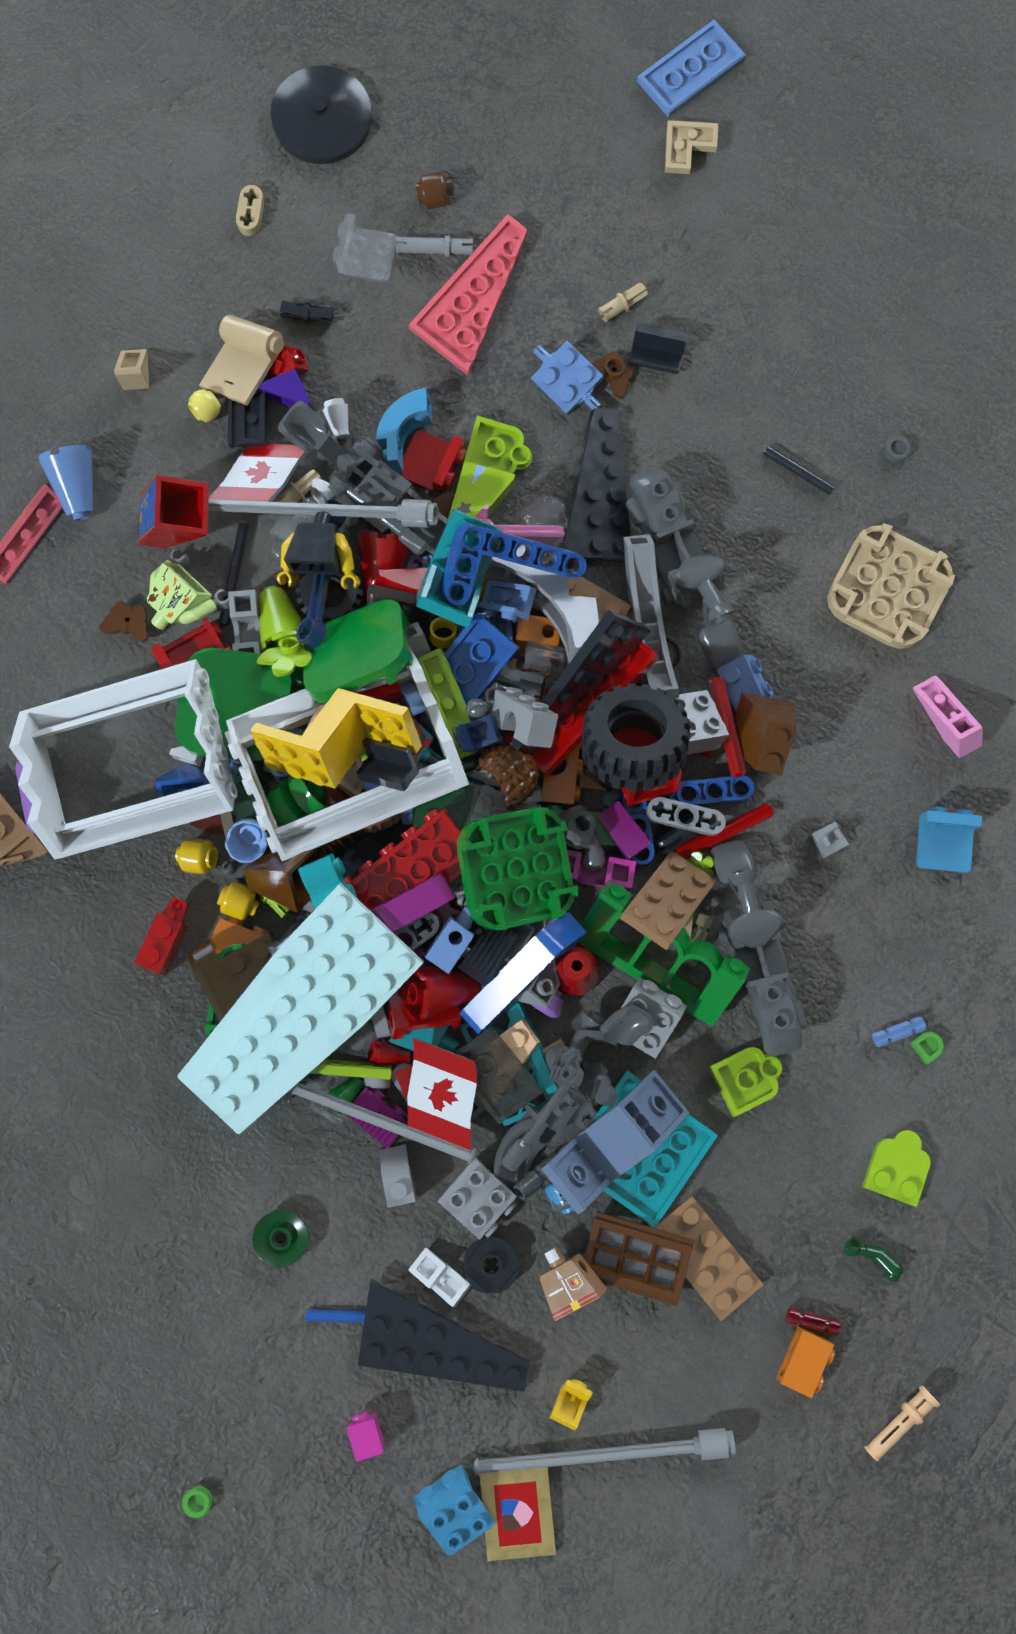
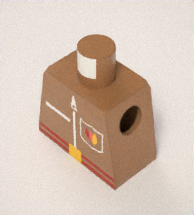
(569, 1283)

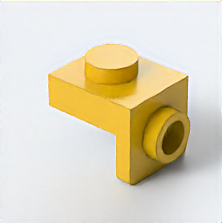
(570, 1403)

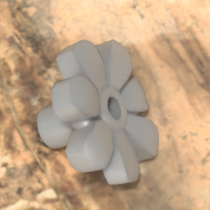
(458, 890)

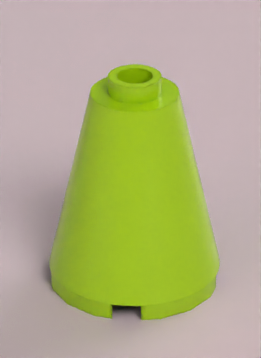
(276, 617)

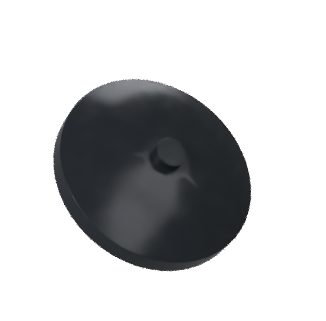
(321, 114)

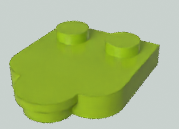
(498, 446)
(747, 1079)
(898, 1168)

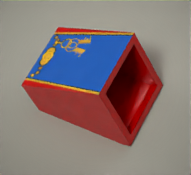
(173, 512)

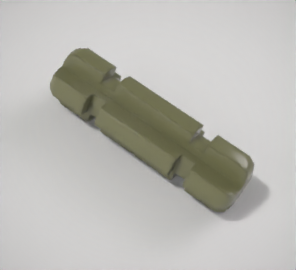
(700, 934)

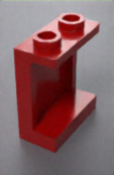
(183, 648)
(400, 1021)

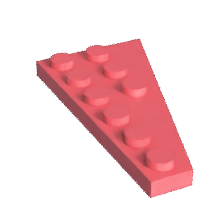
(463, 308)

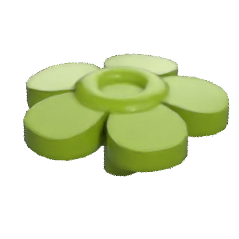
(703, 864)

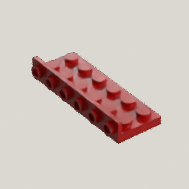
(570, 731)
(412, 861)

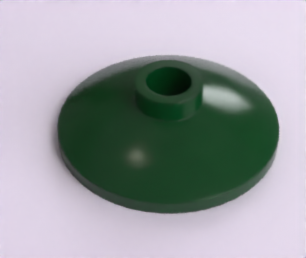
(270, 1249)

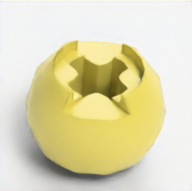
(204, 405)

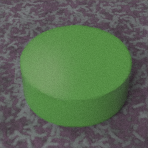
(197, 1502)

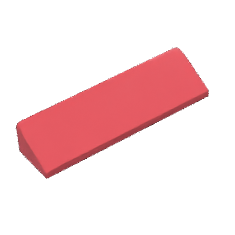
(27, 531)

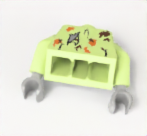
(178, 595)

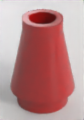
(386, 1053)

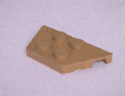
(16, 841)

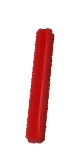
(731, 743)
(731, 828)

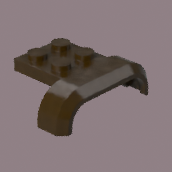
(230, 976)

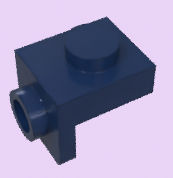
(477, 734)

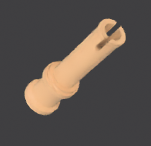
(876, 1448)

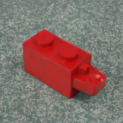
(164, 938)

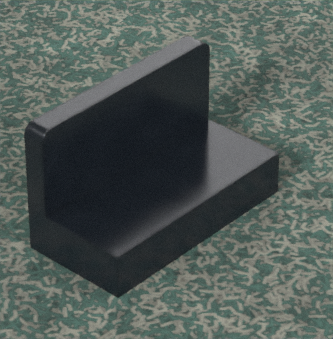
(658, 348)
(387, 765)

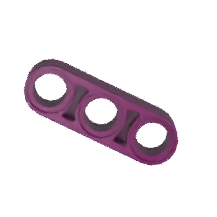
(414, 902)

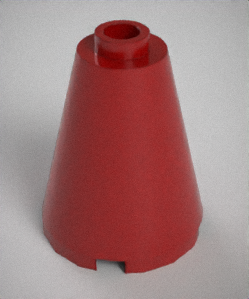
(379, 553)
(578, 982)
(435, 991)

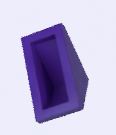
(285, 389)

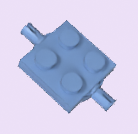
(567, 378)

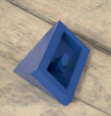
(180, 779)

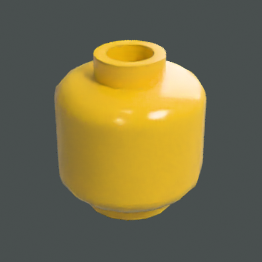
(196, 856)
(237, 901)

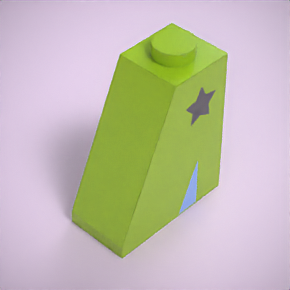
(481, 487)

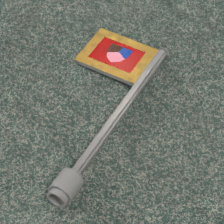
(519, 1489)

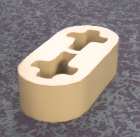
(245, 209)

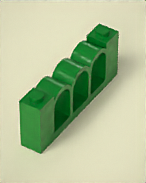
(708, 1004)

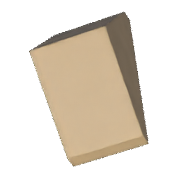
(132, 369)

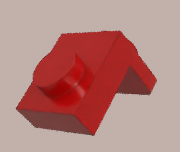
(287, 360)

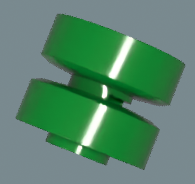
(295, 799)

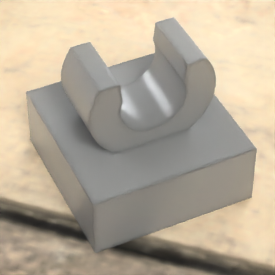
(829, 839)

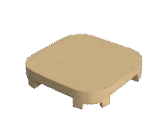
(890, 587)

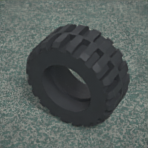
(638, 709)

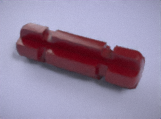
(813, 1321)

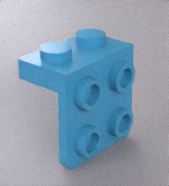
(946, 839)
(453, 1511)

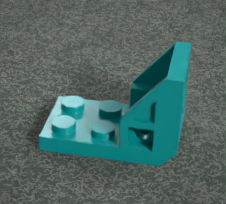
(429, 591)

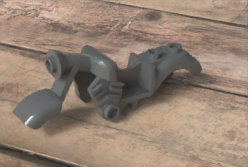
(367, 479)
(660, 512)
(758, 946)
(576, 1090)

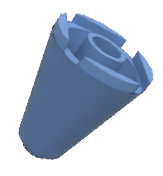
(71, 478)

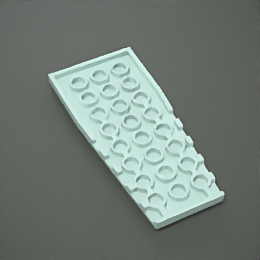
(299, 1009)

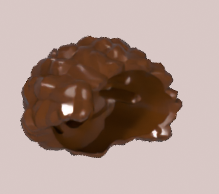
(513, 771)

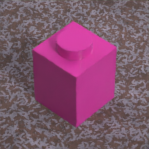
(365, 1436)

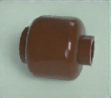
(434, 190)

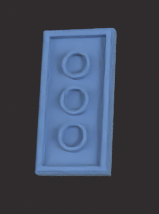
(691, 68)

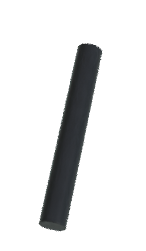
(799, 470)

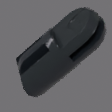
(670, 838)

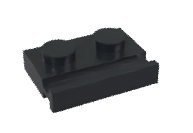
(248, 422)

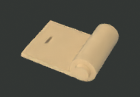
(243, 359)

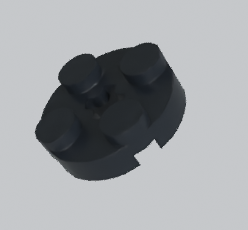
(493, 1280)

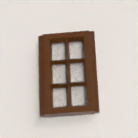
(638, 1257)

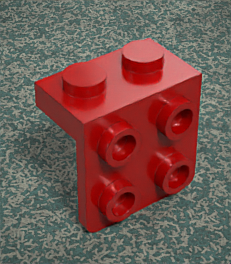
(432, 461)

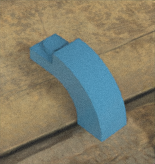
(399, 421)

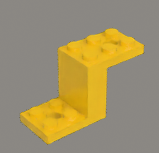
(336, 737)

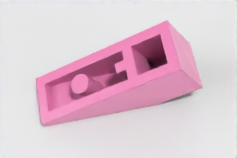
(950, 717)

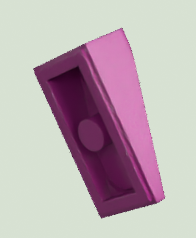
(623, 830)

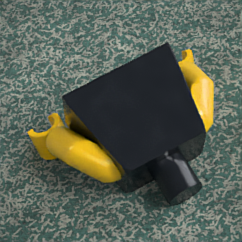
(316, 550)

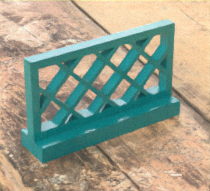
(516, 1012)

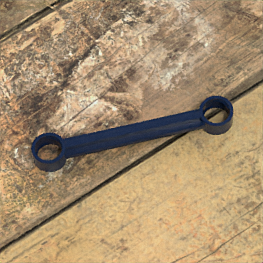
(312, 630)

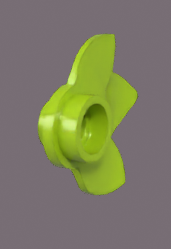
(285, 657)

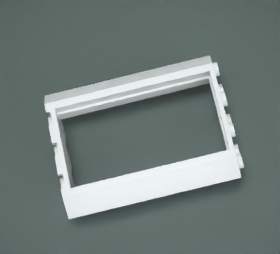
(106, 702)
(359, 810)

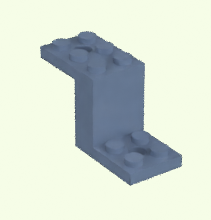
(615, 1141)

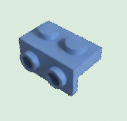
(506, 600)
(745, 676)

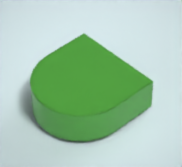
(928, 1046)

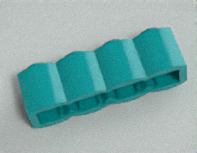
(323, 877)

